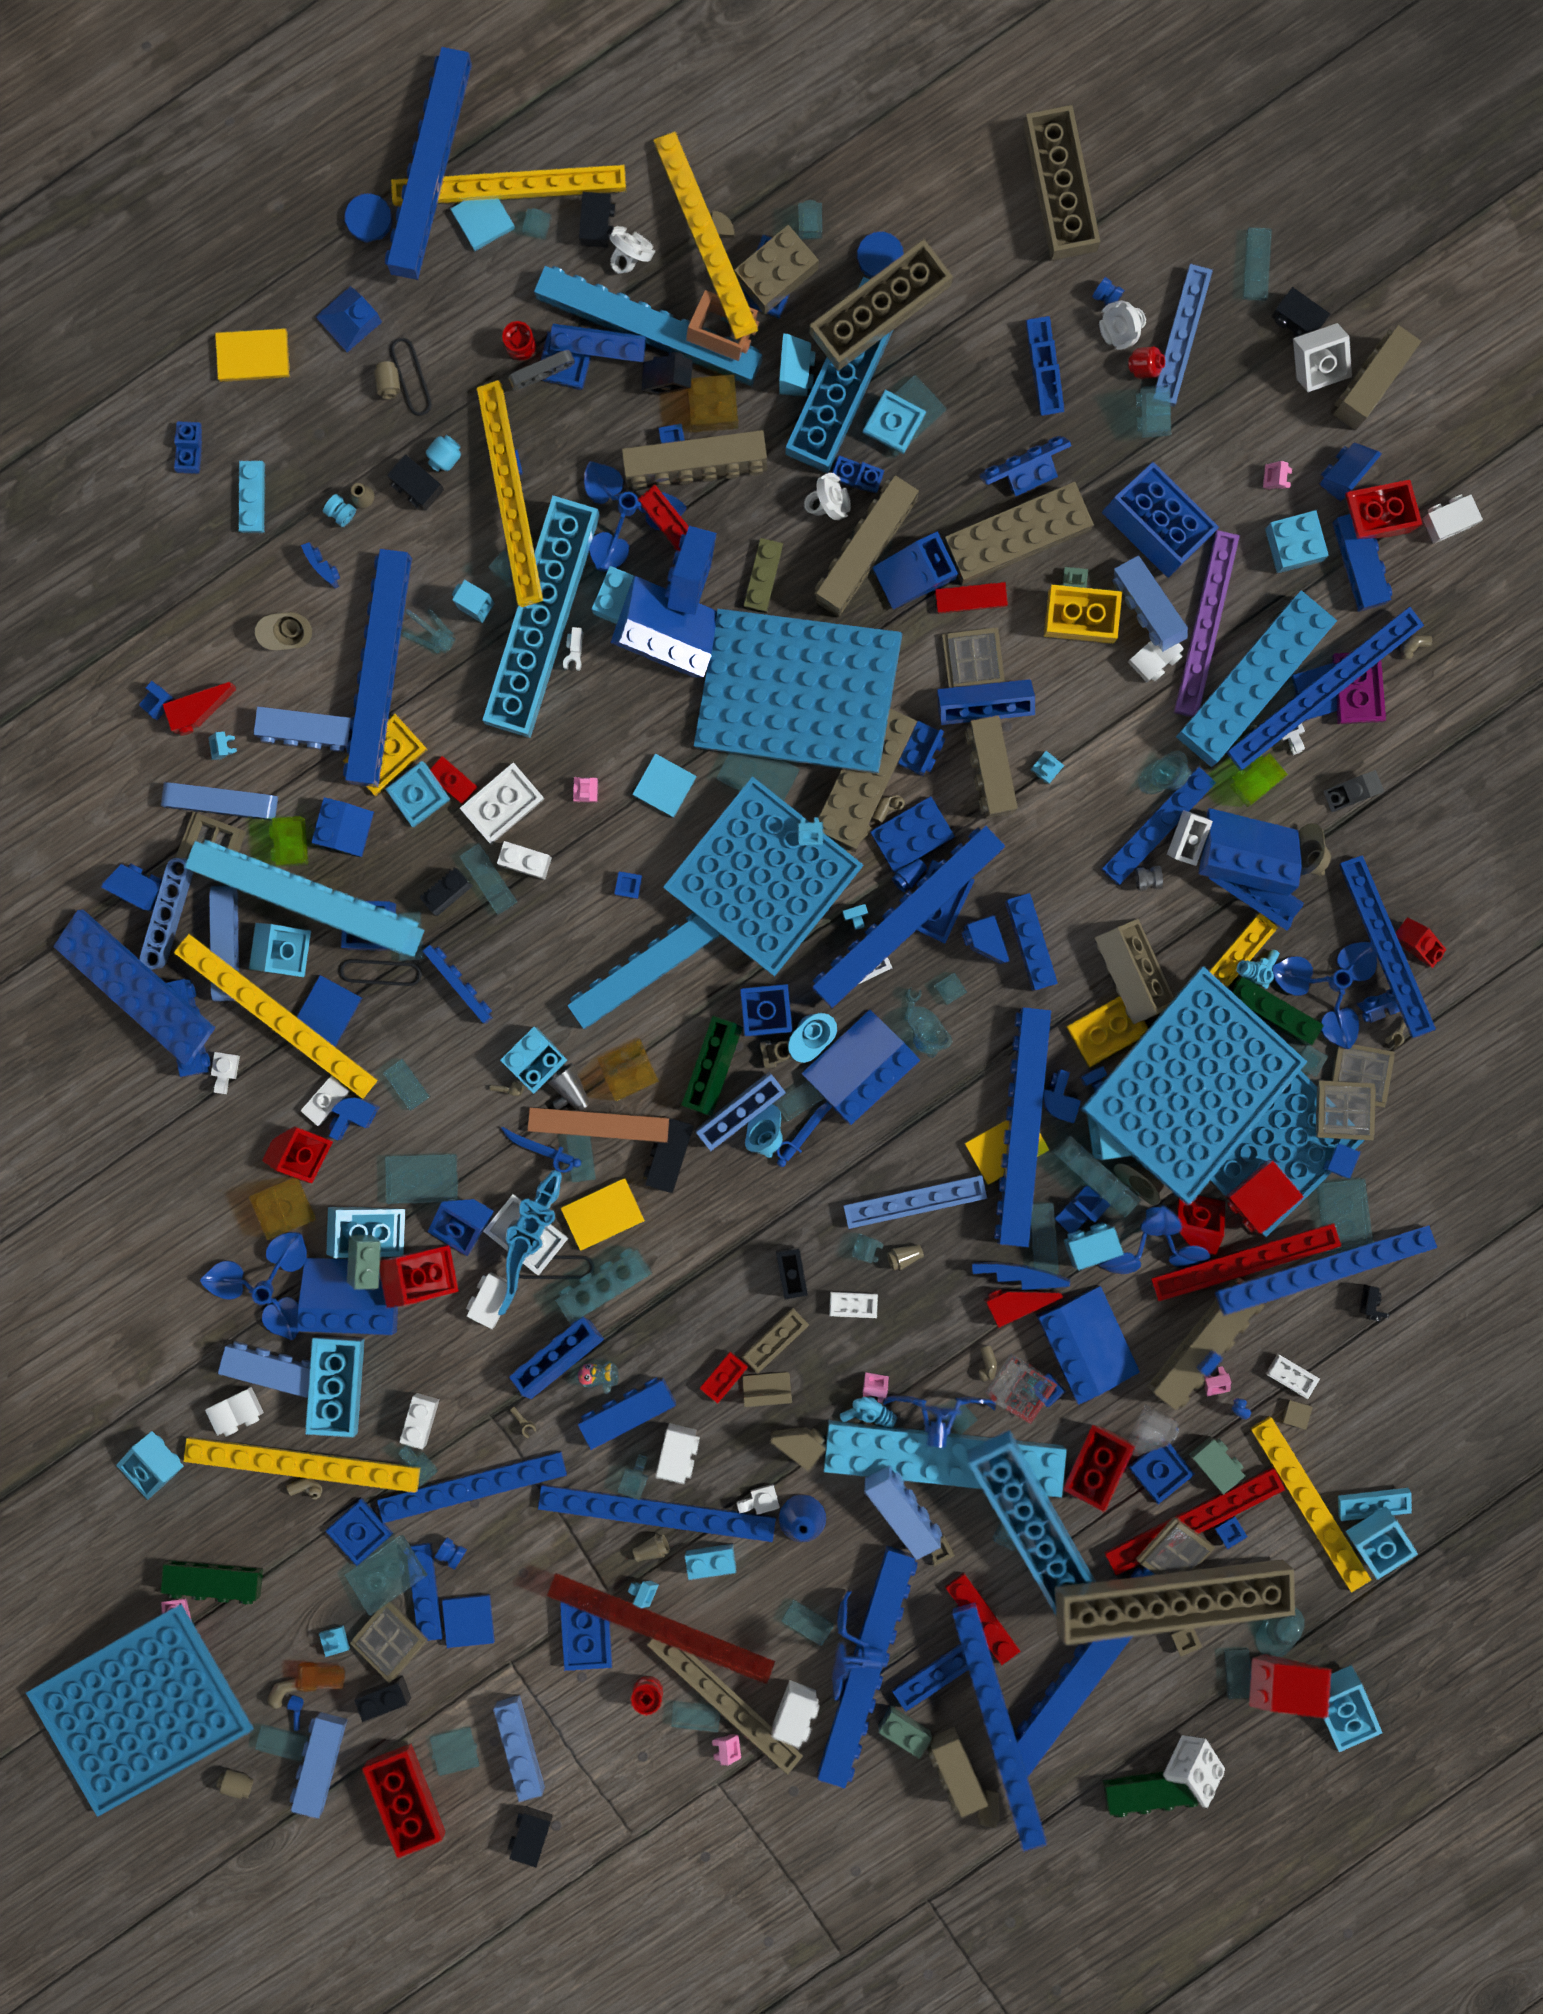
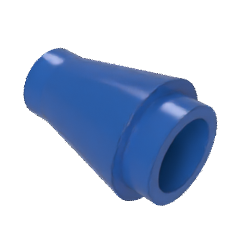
(908, 876)

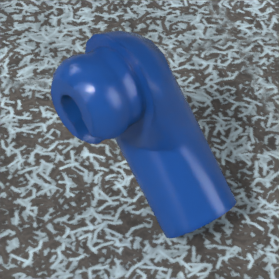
(1240, 1409)

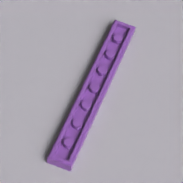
(1206, 623)

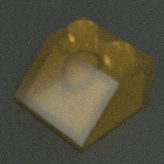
(628, 1070)
(282, 1208)

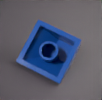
(349, 318)
(460, 1223)

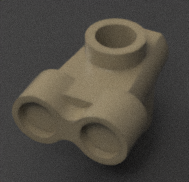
(774, 1053)

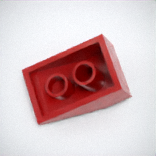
(1384, 510)
(418, 1276)
(1289, 1686)

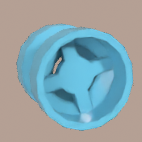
(339, 510)

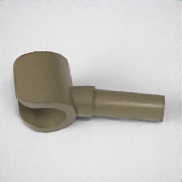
(1397, 1036)
(516, 1089)
(524, 1423)

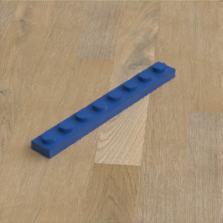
(1387, 947)
(472, 1487)

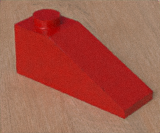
(193, 710)
(1013, 1304)

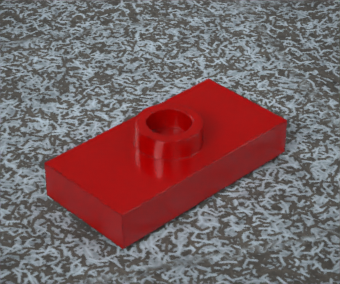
(453, 780)

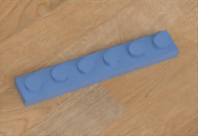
(1184, 329)
(915, 1201)

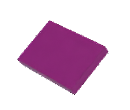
(1363, 698)

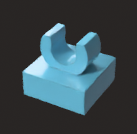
(219, 746)
(1047, 767)
(810, 832)
(855, 914)
(644, 1593)
(334, 1641)

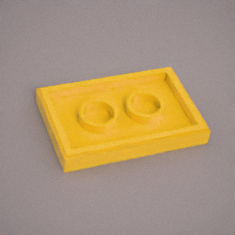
(252, 355)
(399, 752)
(1105, 1031)
(988, 1150)
(602, 1214)

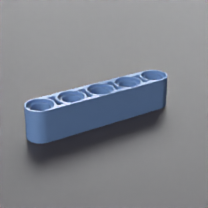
(219, 801)
(158, 922)
(224, 931)

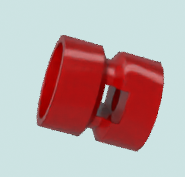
(519, 340)
(647, 1695)

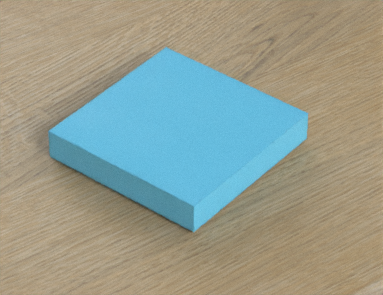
(482, 221)
(894, 421)
(664, 785)
(417, 794)

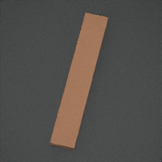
(598, 1124)

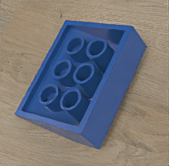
(1160, 519)
(662, 633)
(1251, 853)
(860, 1067)
(336, 1307)
(1088, 1344)

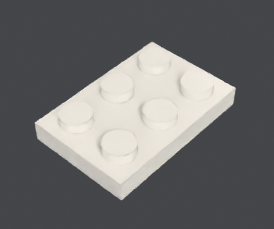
(502, 803)
(508, 1216)

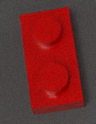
(723, 1377)

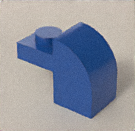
(1056, 1103)
(352, 1109)

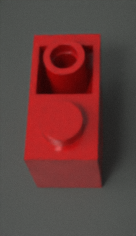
(1420, 942)

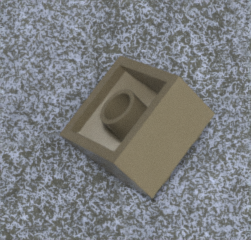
(800, 1444)

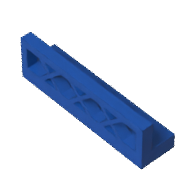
(1274, 906)

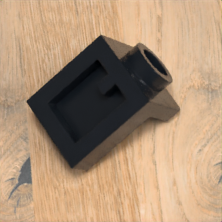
(1370, 1300)

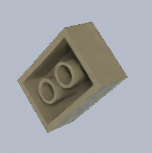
(776, 269)
(956, 1772)

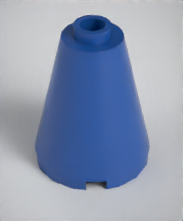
(802, 1518)

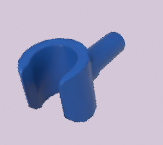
(295, 1704)

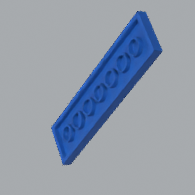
(134, 987)

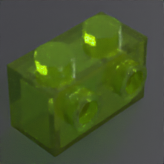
(1258, 779)
(289, 841)

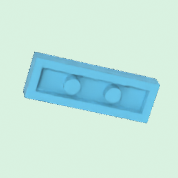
(251, 496)
(1365, 1504)

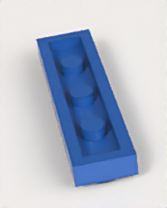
(598, 342)
(466, 990)
(426, 1595)
(931, 1678)

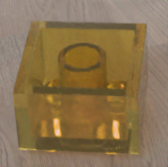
(713, 403)

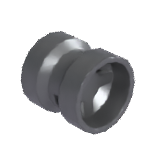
(1147, 878)

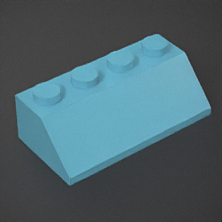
(335, 1386)

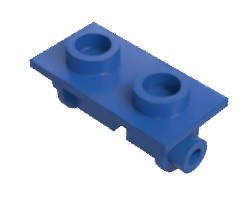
(1374, 1006)

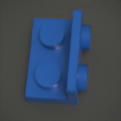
(921, 748)

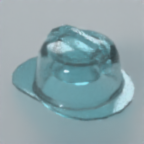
(1167, 773)
(928, 1031)
(1280, 1634)

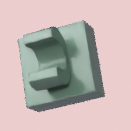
(1075, 577)

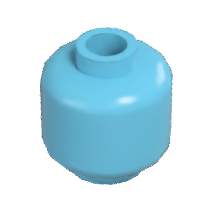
(443, 453)

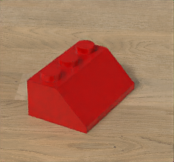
(1099, 1467)

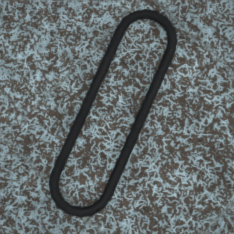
(420, 374)
(383, 963)
(562, 1277)

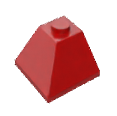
(297, 1153)
(1202, 1222)

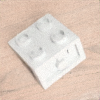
(1197, 1766)

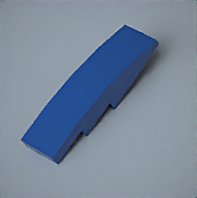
(1045, 365)
(1030, 1277)

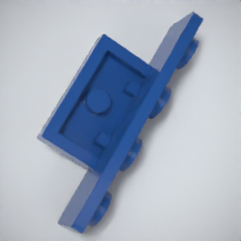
(1029, 469)

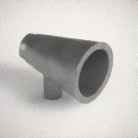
(569, 1086)

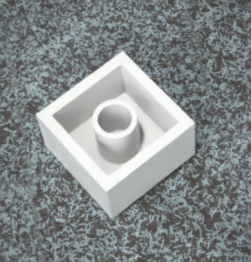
(1322, 357)
(676, 1453)
(794, 1714)

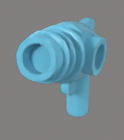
(1259, 972)
(870, 1411)

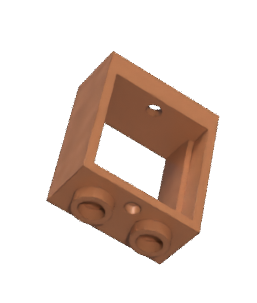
(695, 334)

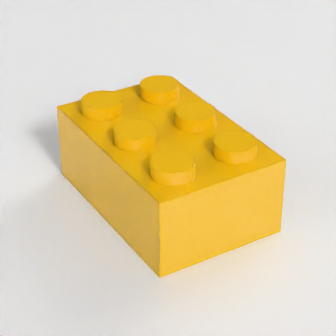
(1082, 614)

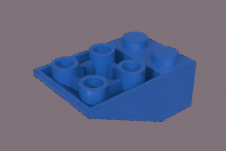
(915, 570)

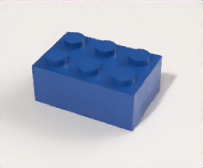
(690, 570)

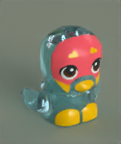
(595, 1375)

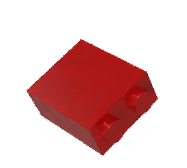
(1263, 1197)

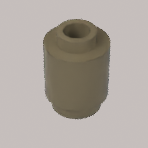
(387, 380)
(235, 1784)

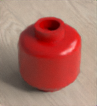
(1146, 362)

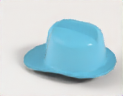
(812, 1036)
(764, 1132)

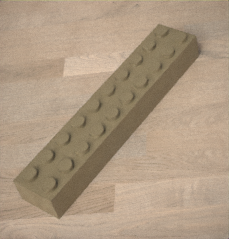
(1174, 1601)

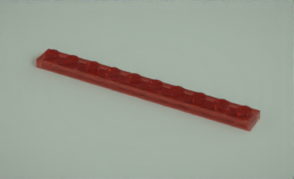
(660, 1628)

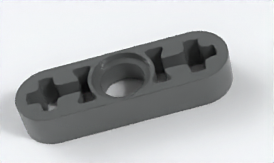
(541, 370)

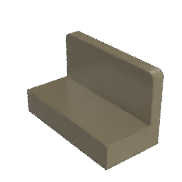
(767, 1389)

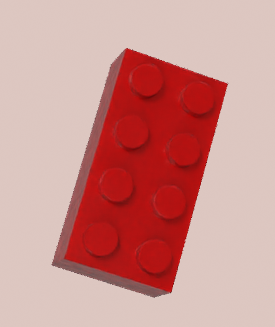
(404, 1800)

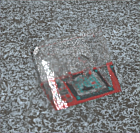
(1020, 1388)
(1152, 1431)

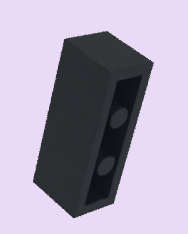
(668, 1156)

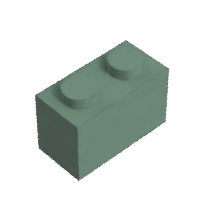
(363, 1262)
(1217, 1465)
(904, 1731)

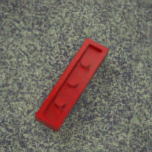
(996, 1635)

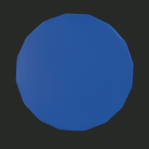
(368, 217)
(878, 252)

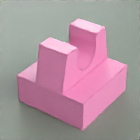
(1276, 475)
(585, 790)
(1217, 1384)
(875, 1386)
(728, 1749)

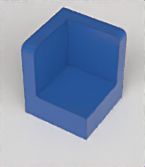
(154, 700)
(1342, 1161)
(1090, 1203)

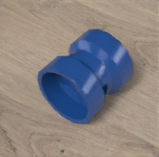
(1107, 292)
(450, 1553)

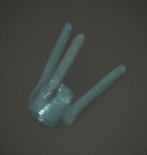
(442, 640)

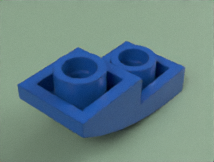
(188, 450)
(858, 475)
(324, 569)

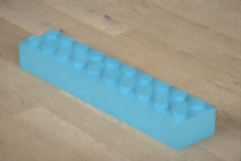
(540, 626)
(298, 895)
(869, 1448)

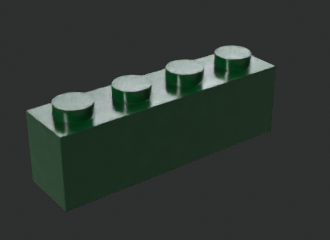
(1277, 1012)
(712, 1066)
(211, 1581)
(1145, 1794)

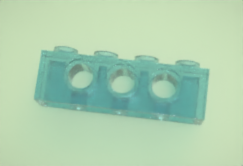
(1096, 1176)
(574, 1309)

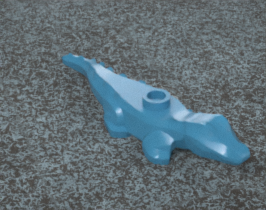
(525, 1236)

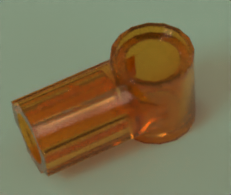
(312, 1676)

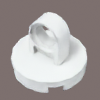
(632, 247)
(1121, 324)
(832, 498)

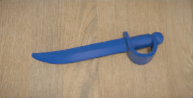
(802, 1135)
(555, 1154)

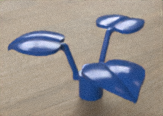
(601, 484)
(1357, 964)
(1158, 1222)
(280, 1317)
(937, 1432)
(864, 1658)

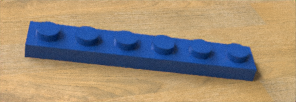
(1158, 826)

